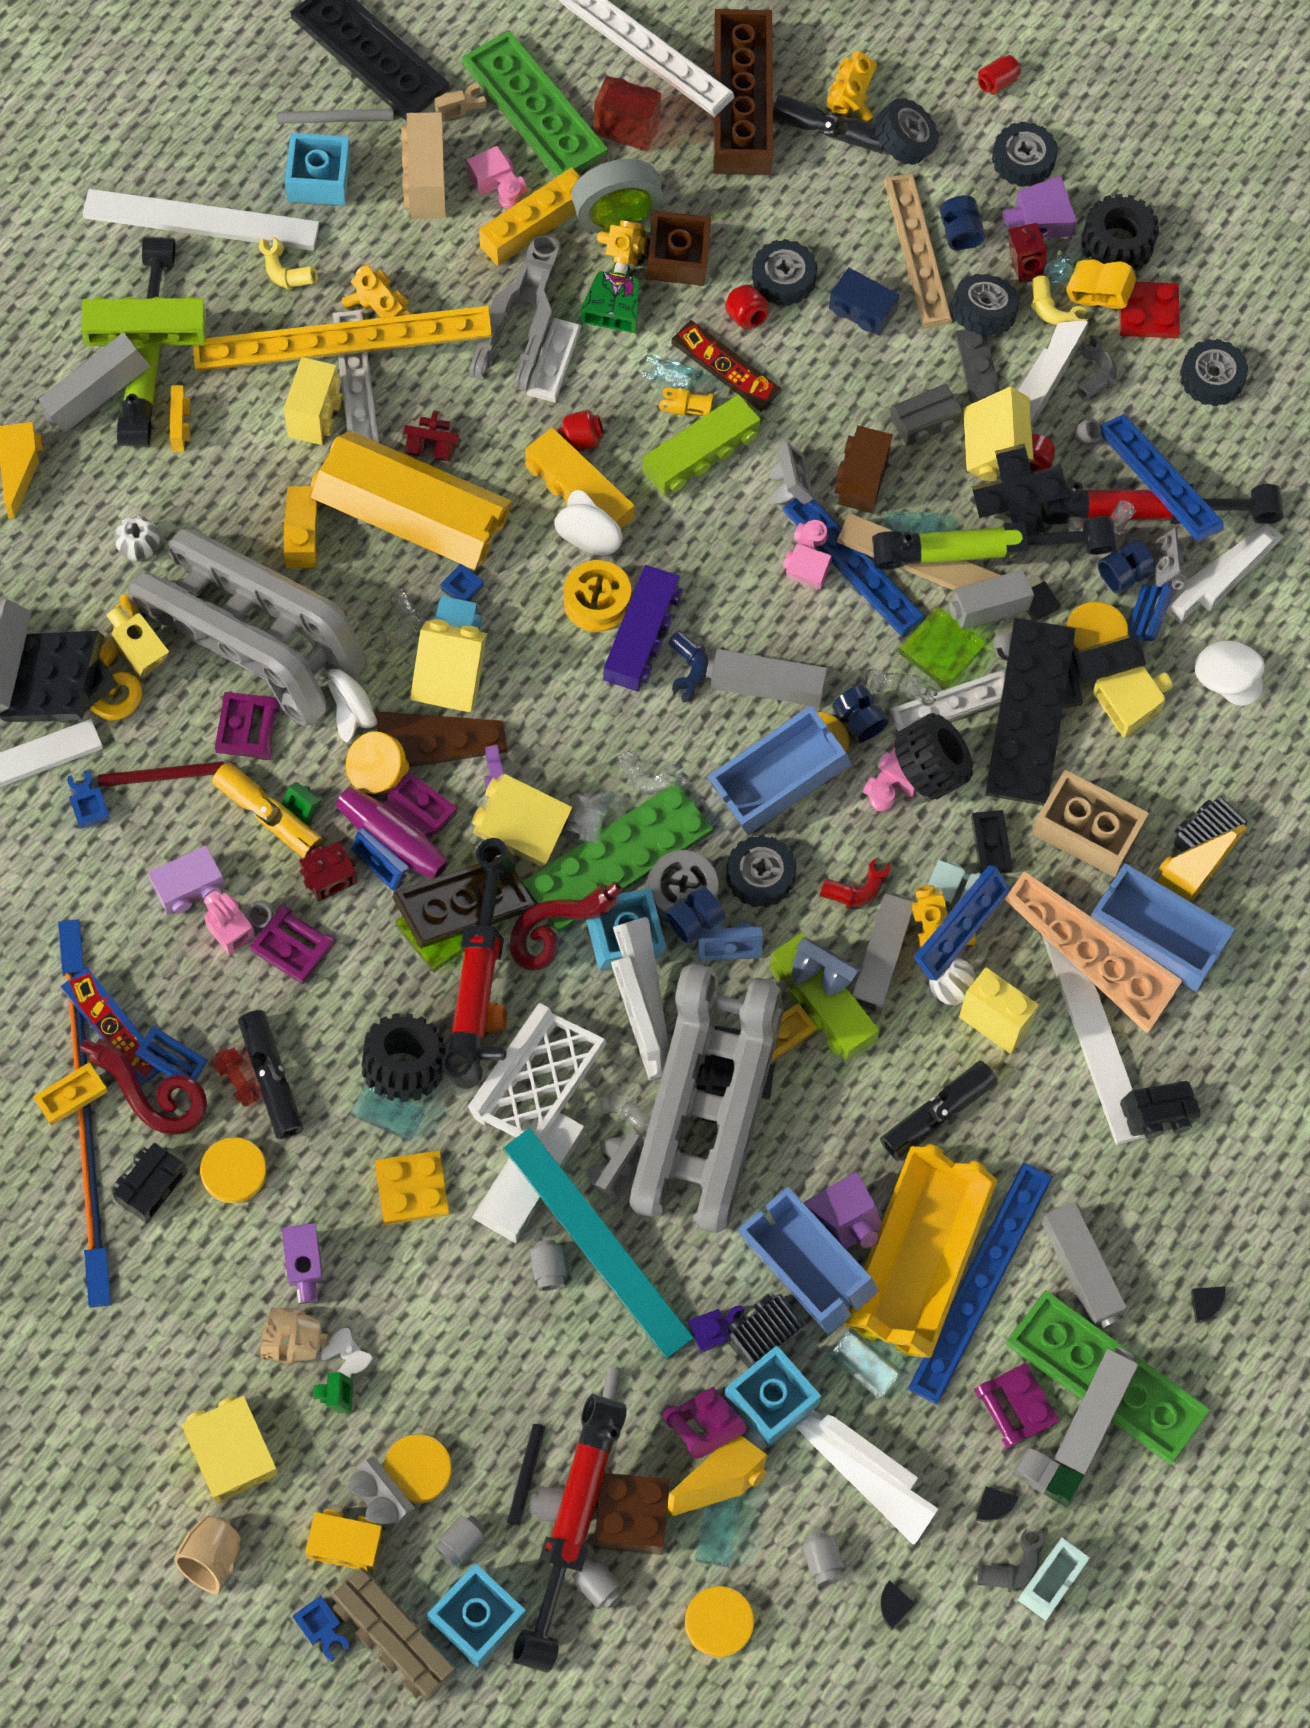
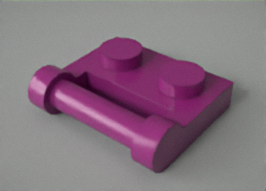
(237, 721)
(287, 952)
(1026, 1401)
(713, 1417)

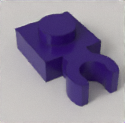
(712, 1327)

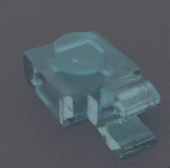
(675, 373)

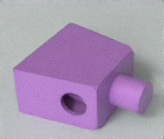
(1045, 204)
(847, 1212)
(300, 1246)

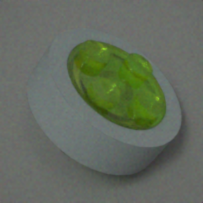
(616, 193)

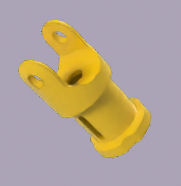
(686, 402)

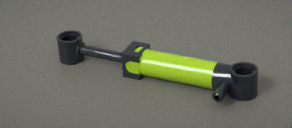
(135, 422)
(1006, 542)

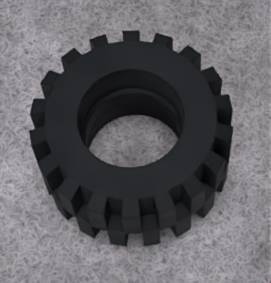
(1123, 214)
(933, 756)
(397, 1077)

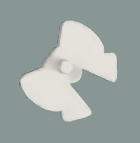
(343, 1344)

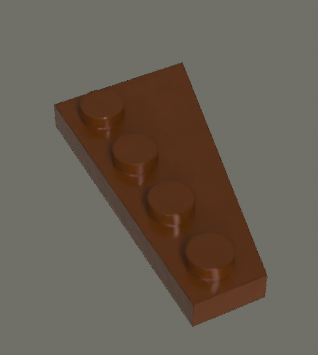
(441, 738)

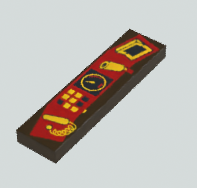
(726, 365)

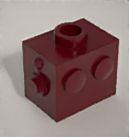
(1027, 251)
(328, 871)

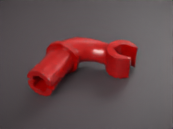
(855, 895)

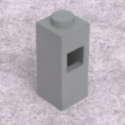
(991, 599)

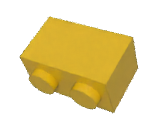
(344, 1540)

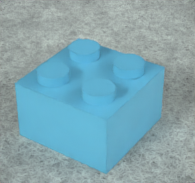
(317, 169)
(630, 907)
(772, 1396)
(476, 1615)

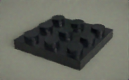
(54, 676)

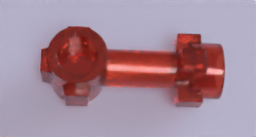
(228, 1062)

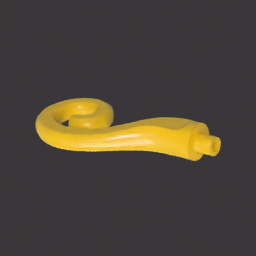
(108, 653)

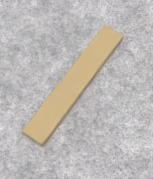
(918, 251)
(858, 535)

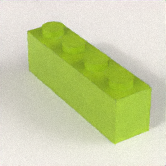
(144, 321)
(701, 445)
(837, 1015)

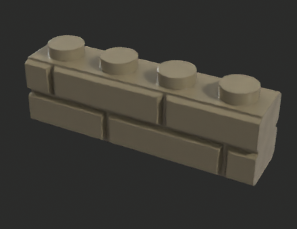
(393, 1634)

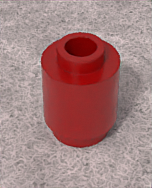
(998, 74)

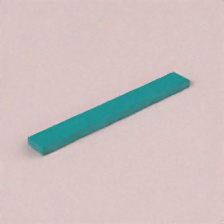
(597, 1243)

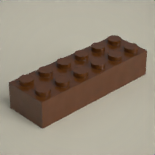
(744, 66)

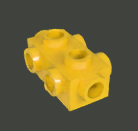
(851, 85)
(625, 242)
(375, 292)
(931, 911)

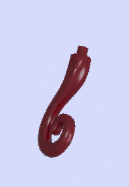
(590, 907)
(114, 1061)

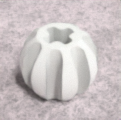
(137, 538)
(953, 982)

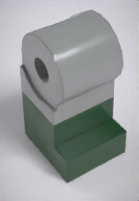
(1048, 1476)

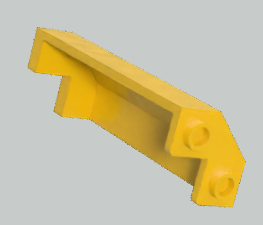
(410, 499)
(923, 1249)

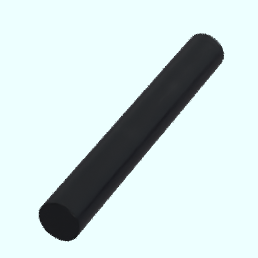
(526, 1474)

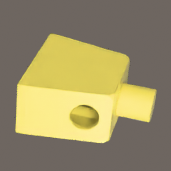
(142, 653)
(1132, 697)

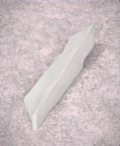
(1052, 365)
(1223, 574)
(641, 993)
(872, 1473)

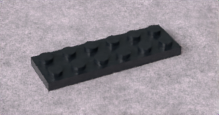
(372, 53)
(1030, 711)

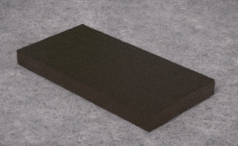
(447, 903)

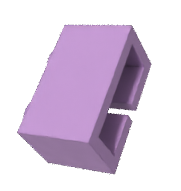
(186, 880)

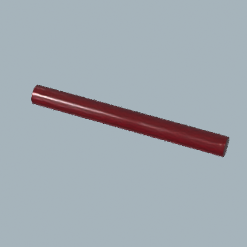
(159, 774)

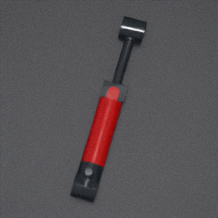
(1264, 505)
(481, 949)
(565, 1548)

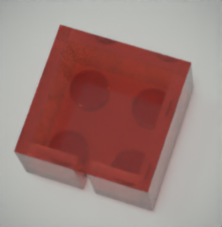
(627, 113)

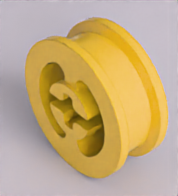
(582, 587)

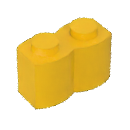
(1101, 284)

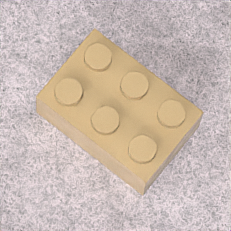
(423, 165)
(1089, 823)

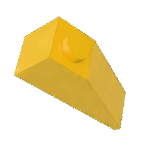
(18, 462)
(300, 528)
(1194, 867)
(720, 1477)

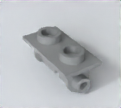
(1168, 560)

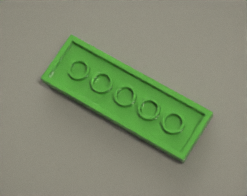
(534, 105)
(624, 852)
(1070, 1353)

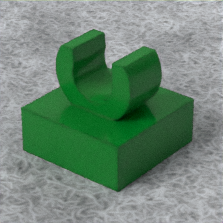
(301, 802)
(336, 1393)

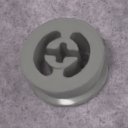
(685, 863)

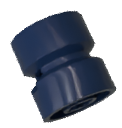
(962, 222)
(1126, 566)
(860, 714)
(693, 916)

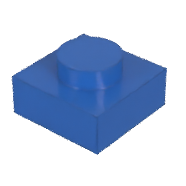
(462, 584)

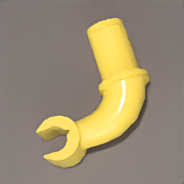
(285, 276)
(1044, 304)

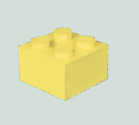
(313, 401)

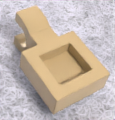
(457, 103)

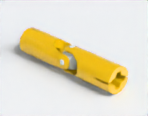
(252, 797)

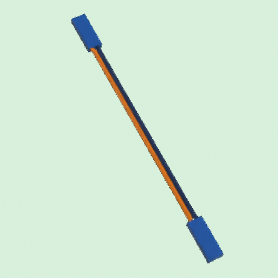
(95, 1259)

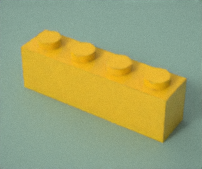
(529, 218)
(569, 471)

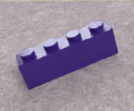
(641, 628)

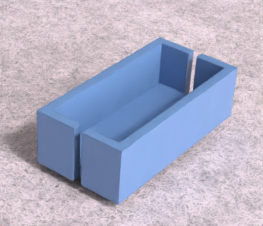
(779, 770)
(1163, 926)
(808, 1261)

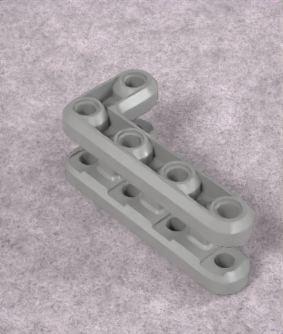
(255, 650)
(679, 1099)

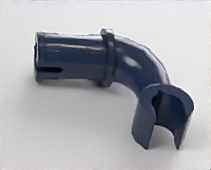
(696, 658)

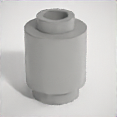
(575, 820)
(548, 1265)
(546, 1503)
(460, 1540)
(823, 1558)
(598, 1584)

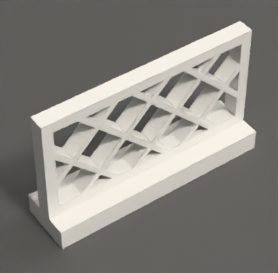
(519, 1056)

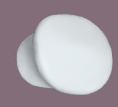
(588, 526)
(1231, 671)
(352, 704)

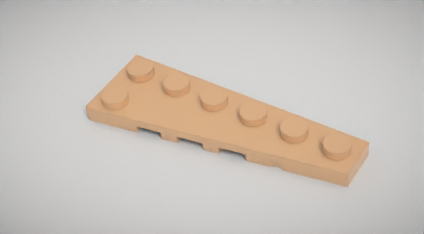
(1111, 963)

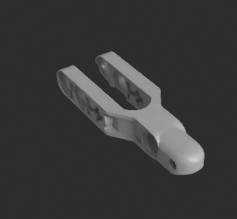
(530, 289)

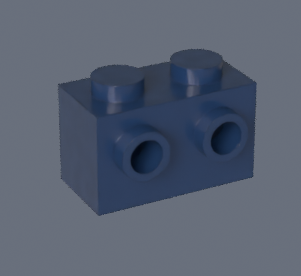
(863, 301)

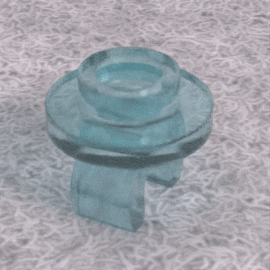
(1060, 269)

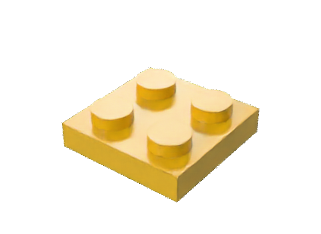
(411, 1187)

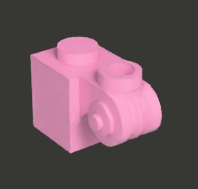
(494, 171)
(807, 563)
(891, 778)
(227, 921)

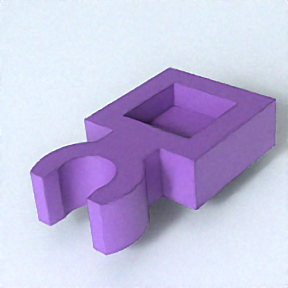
(493, 763)

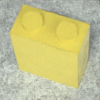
(996, 424)
(448, 665)
(521, 819)
(998, 1010)
(229, 1448)

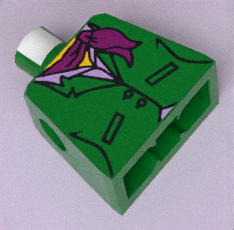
(612, 300)

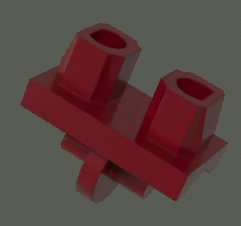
(444, 441)

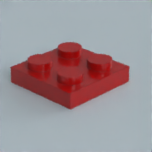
(1151, 311)

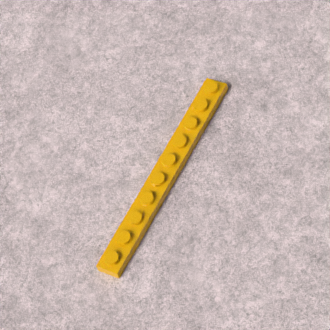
(343, 338)

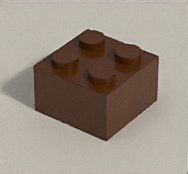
(678, 248)
(863, 468)
(632, 1513)

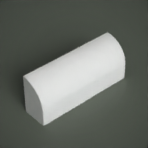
(511, 1199)

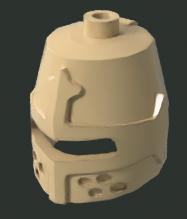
(304, 1339)
(210, 1546)

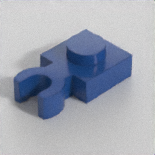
(88, 802)
(319, 1624)

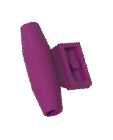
(404, 822)

